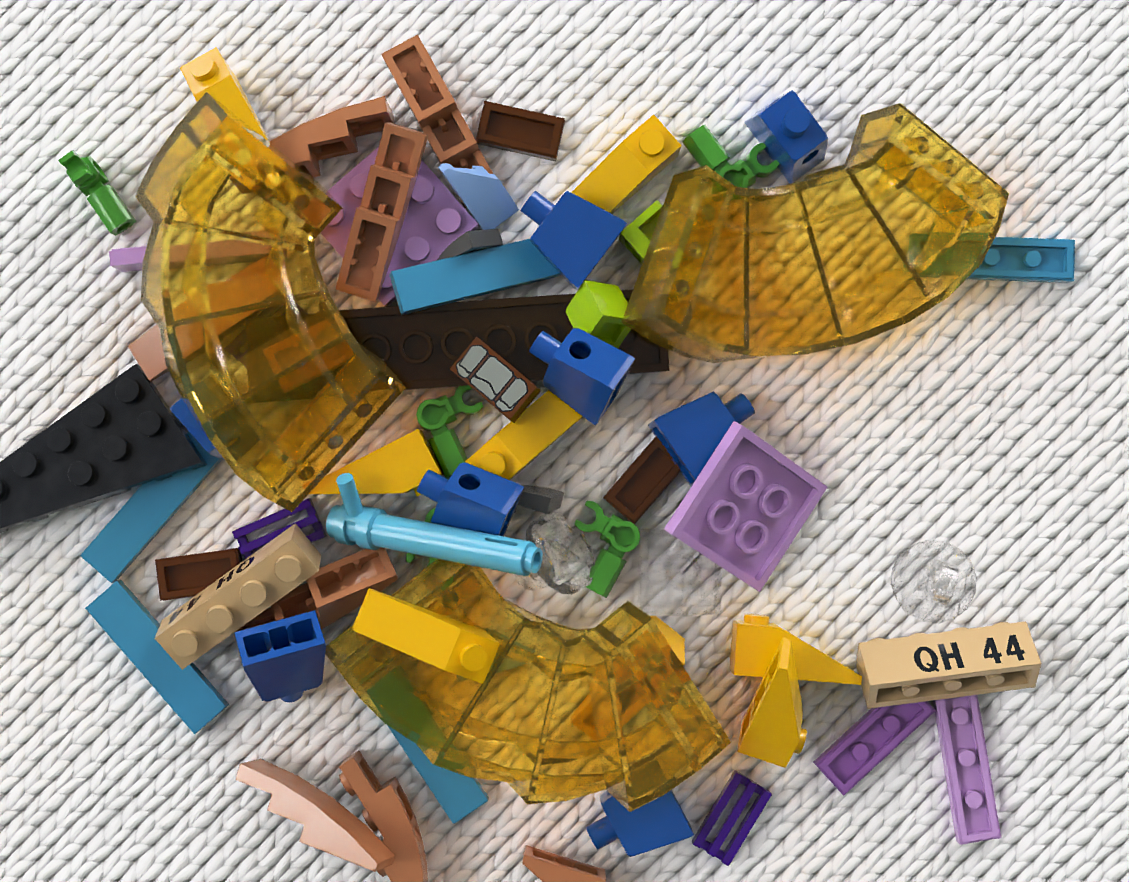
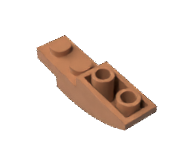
(391, 814)

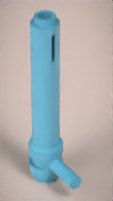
(375, 529)

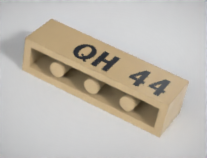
(238, 596)
(947, 664)

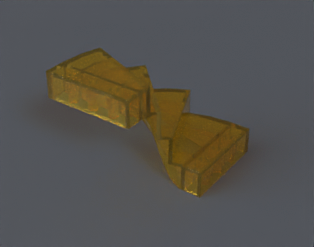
(816, 257)
(248, 309)
(559, 704)

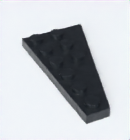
(96, 452)

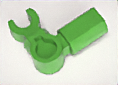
(709, 152)
(103, 198)
(434, 416)
(621, 536)

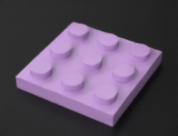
(429, 225)
(746, 506)

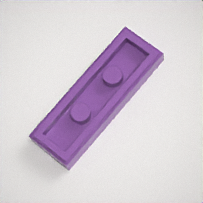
(870, 742)

